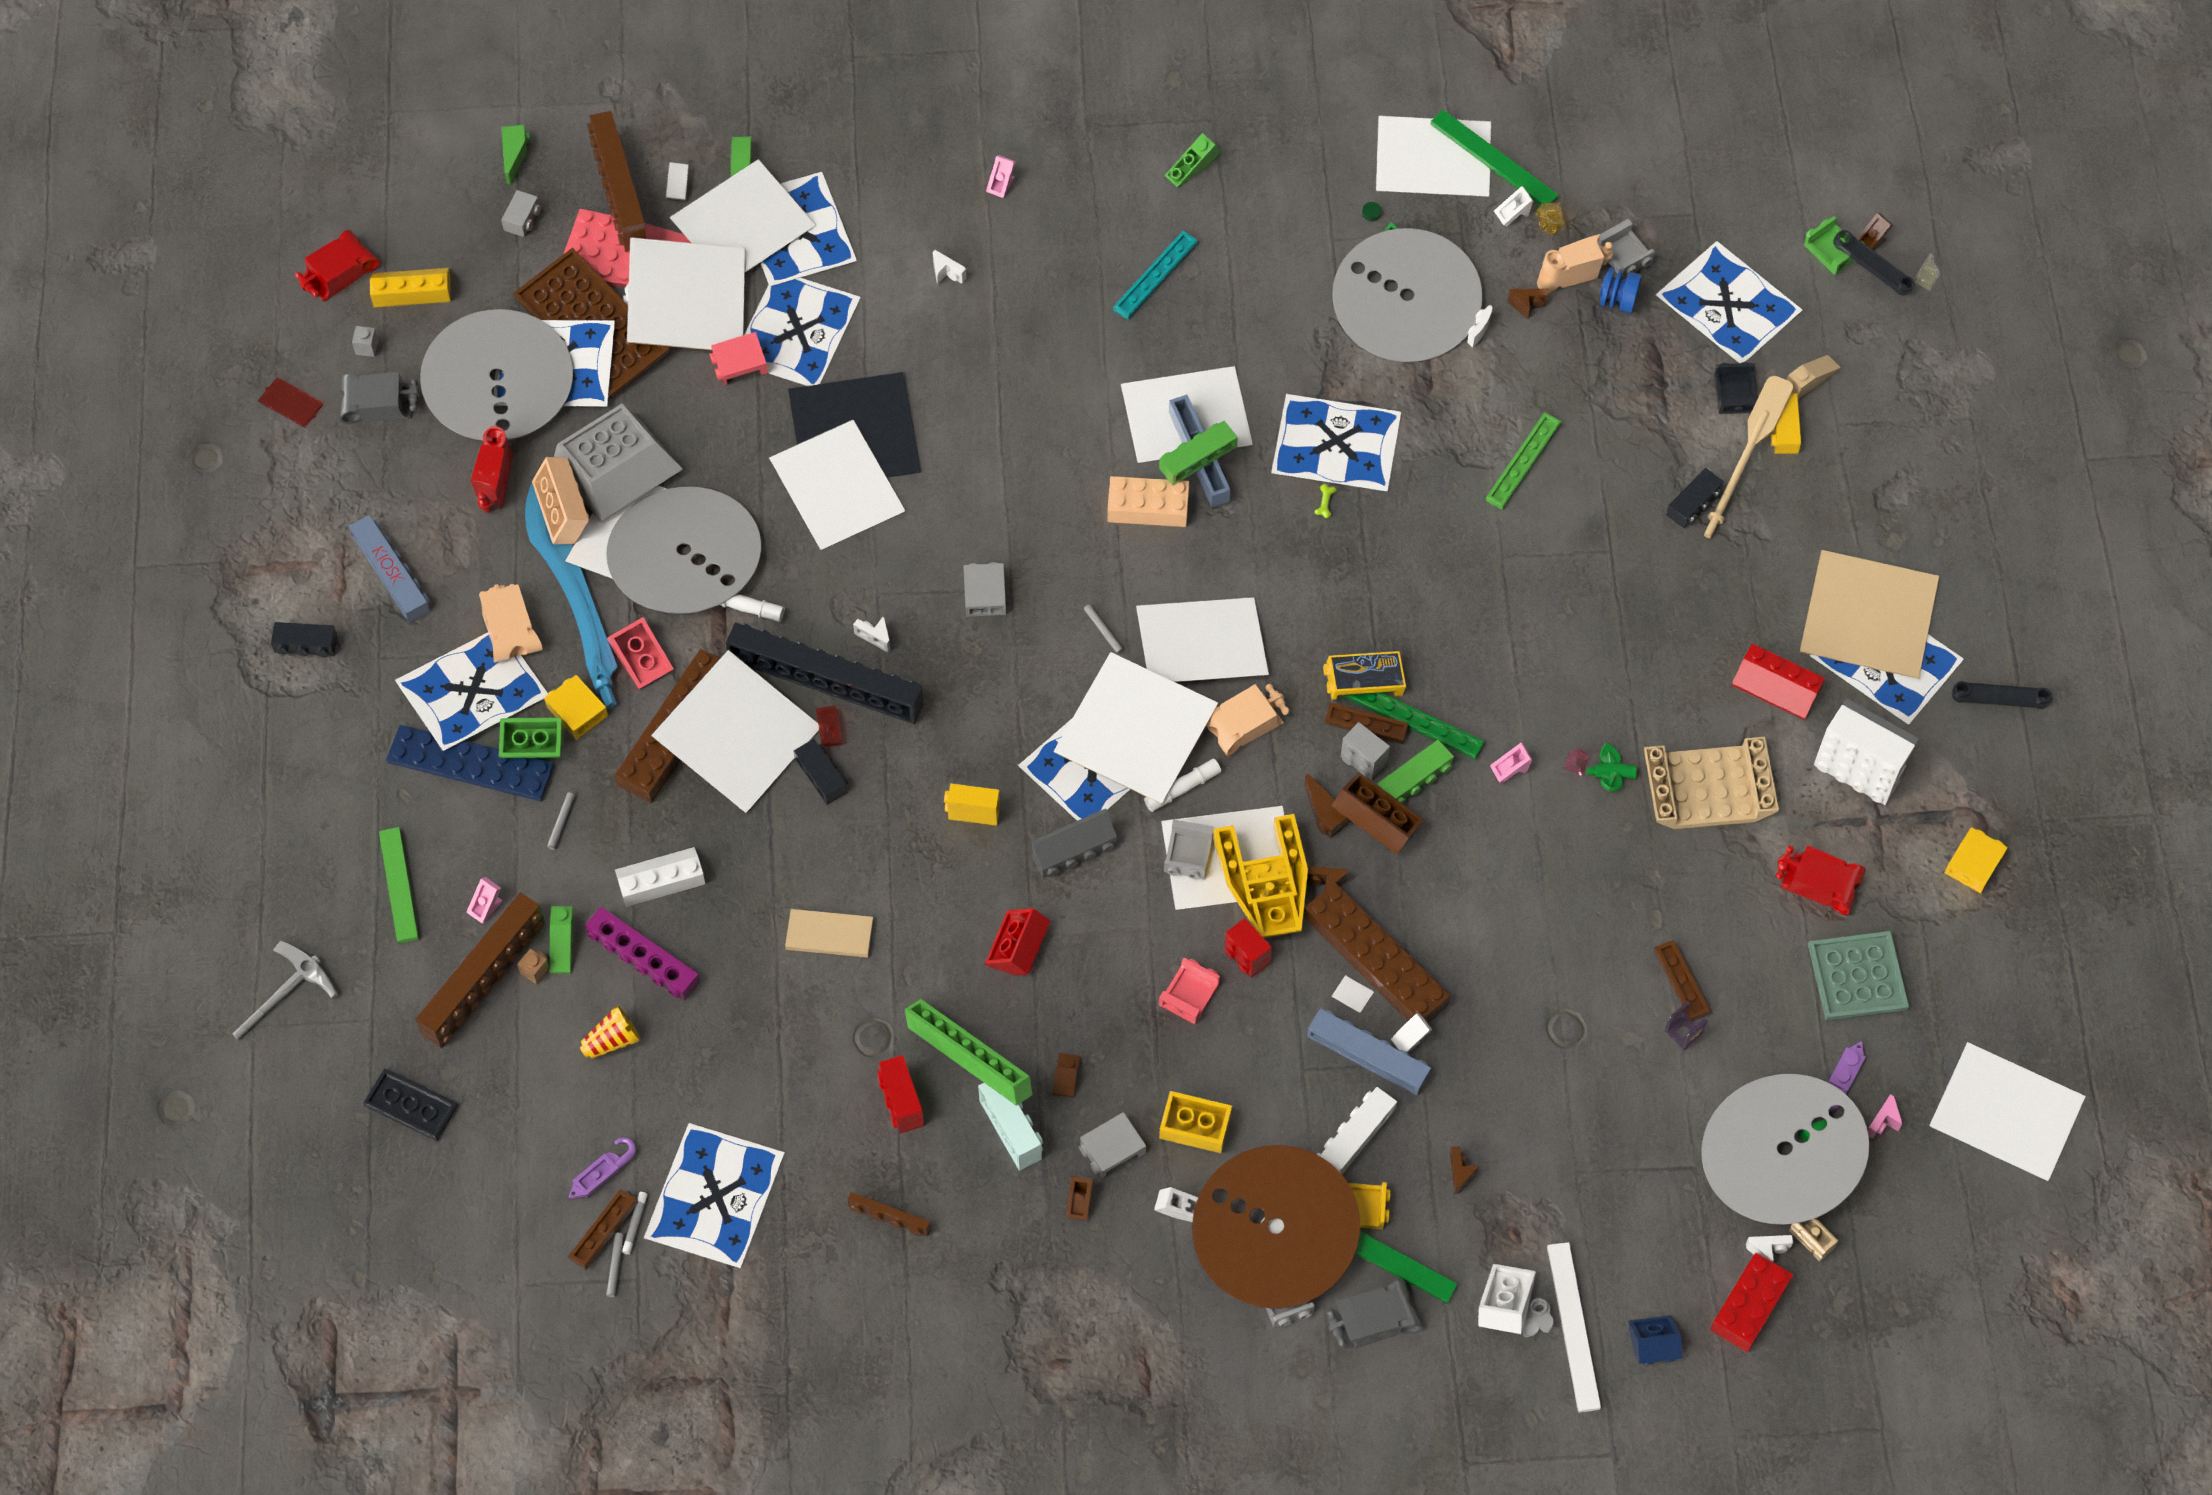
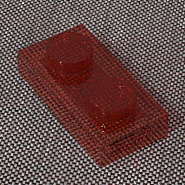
(828, 726)

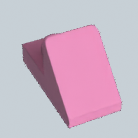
(1001, 176)
(1512, 762)
(484, 900)
(1888, 1116)

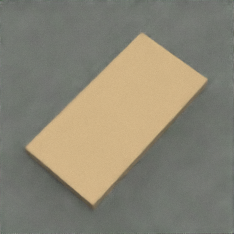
(829, 933)

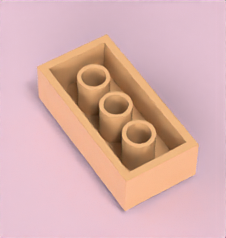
(560, 500)
(1148, 501)

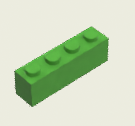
(1198, 452)
(1418, 772)

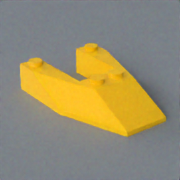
(1270, 887)

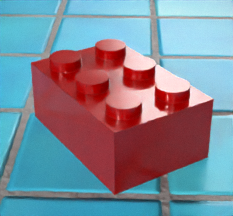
(900, 1094)

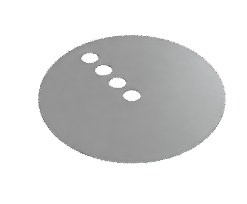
(1413, 330)
(464, 354)
(646, 540)
(1778, 1188)

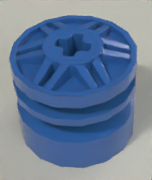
(1620, 290)

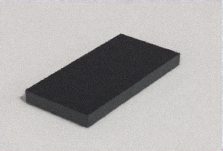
(410, 1104)

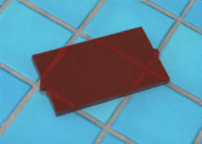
(290, 402)

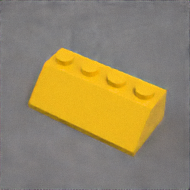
(410, 287)

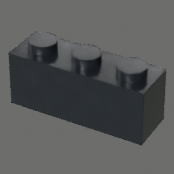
(1695, 498)
(304, 639)
(821, 771)

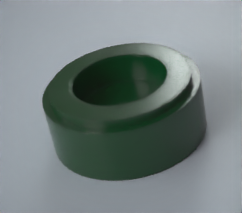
(1371, 211)

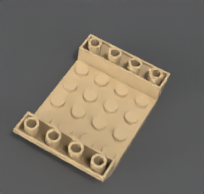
(1711, 785)

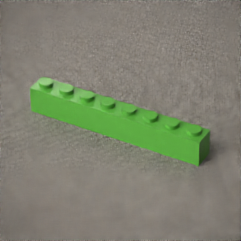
(968, 1052)

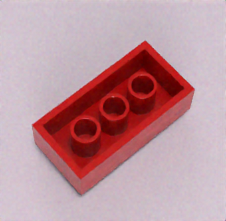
(1751, 1302)

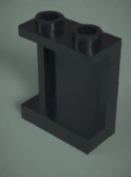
(1735, 388)

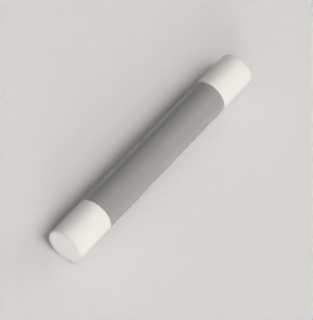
(634, 1223)

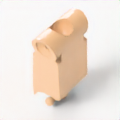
(1573, 263)
(508, 622)
(1246, 717)

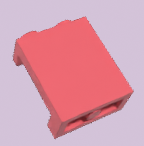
(738, 357)
(1190, 990)

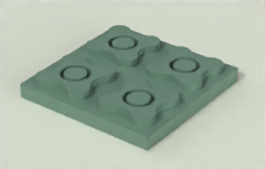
(1858, 975)

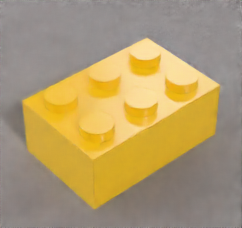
(1195, 1122)

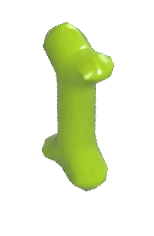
(1327, 492)

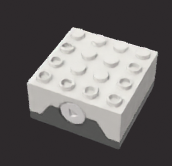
(1865, 751)

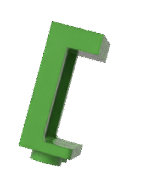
(1820, 244)

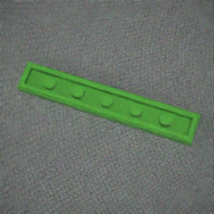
(1523, 461)
(398, 885)

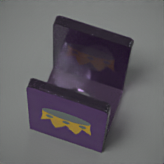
(1679, 1019)

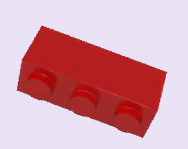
(1018, 941)

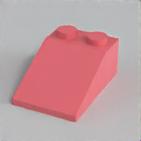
(640, 653)

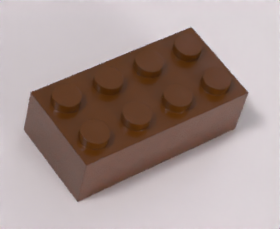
(1377, 812)

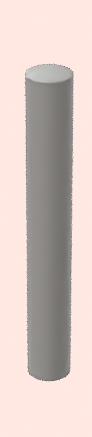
(1103, 629)
(560, 821)
(614, 1268)

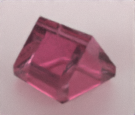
(1576, 761)

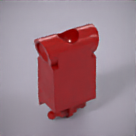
(336, 266)
(492, 469)
(1820, 877)

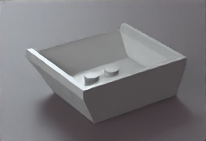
(616, 461)

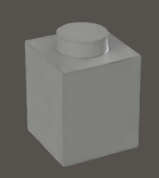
(365, 341)

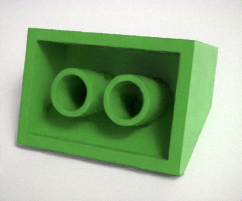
(531, 737)

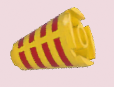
(610, 1034)

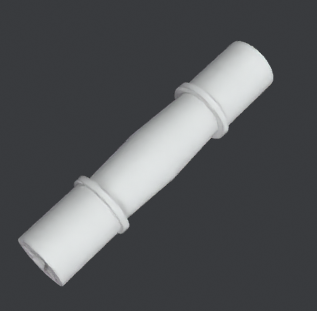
(753, 606)
(1186, 783)

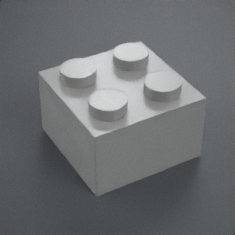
(1365, 751)

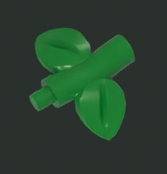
(1611, 769)

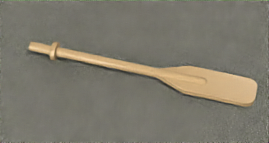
(1760, 425)

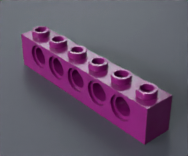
(604, 921)

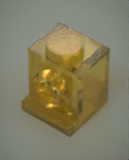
(1550, 217)

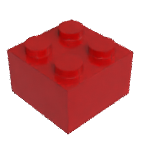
(1247, 948)

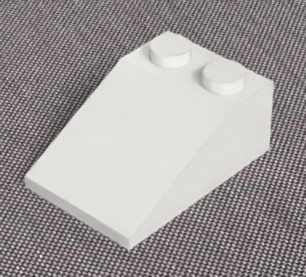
(1506, 1298)

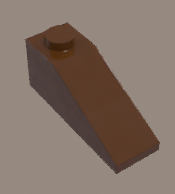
(1327, 818)

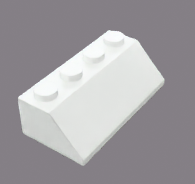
(660, 877)

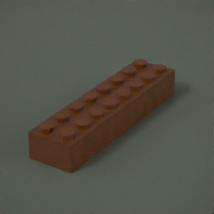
(616, 178)
(649, 762)
(1375, 955)
(480, 970)

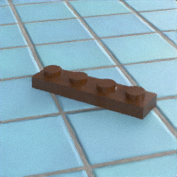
(1379, 725)
(1681, 979)
(883, 1212)
(603, 1229)

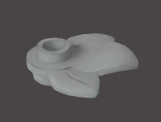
(1538, 1320)

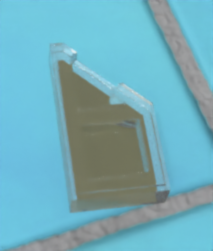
(1927, 274)

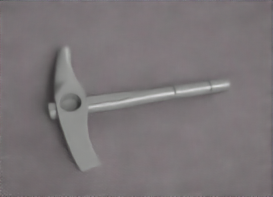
(307, 969)

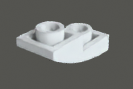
(677, 181)
(1478, 330)
(1411, 1033)

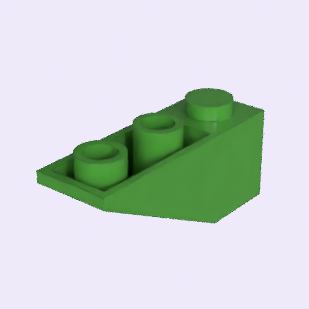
(1193, 161)

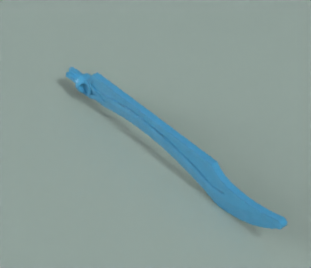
(597, 650)

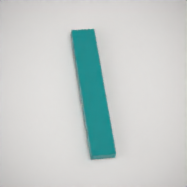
(1155, 275)

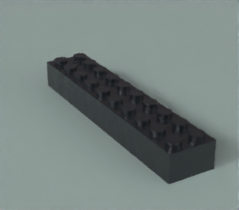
(826, 673)

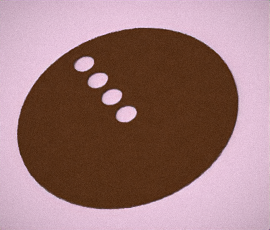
(1286, 1266)

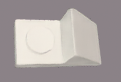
(1515, 205)
(946, 266)
(877, 636)
(1766, 1244)

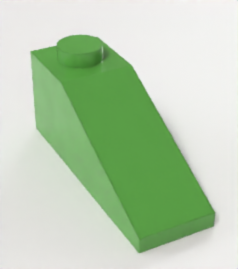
(514, 149)
(561, 939)

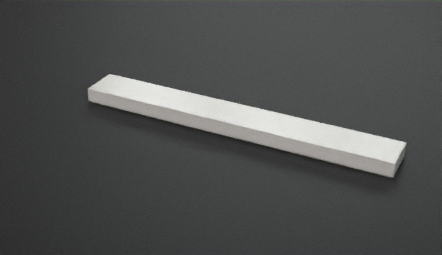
(1573, 1327)

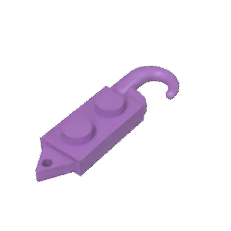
(1847, 1069)
(601, 1171)

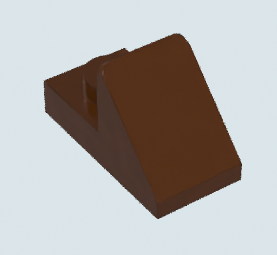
(1875, 231)
(1524, 298)
(1326, 875)
(1066, 1075)
(1460, 1173)
(1079, 1197)

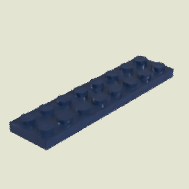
(470, 764)

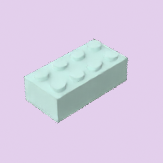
(1012, 1127)

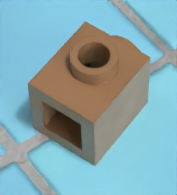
(533, 966)

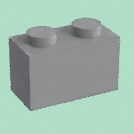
(521, 213)

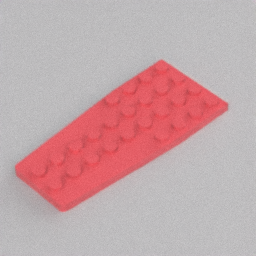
(599, 246)

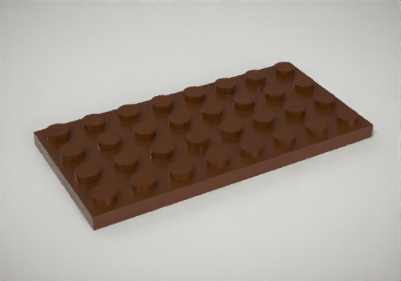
(577, 292)

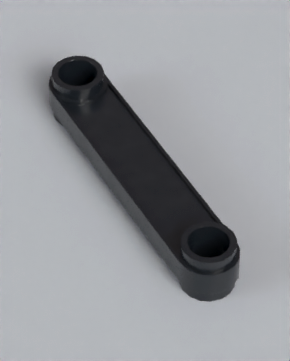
(1873, 262)
(2001, 695)

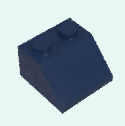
(1655, 1339)

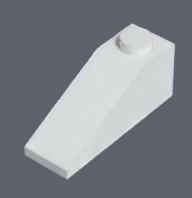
(1176, 1204)

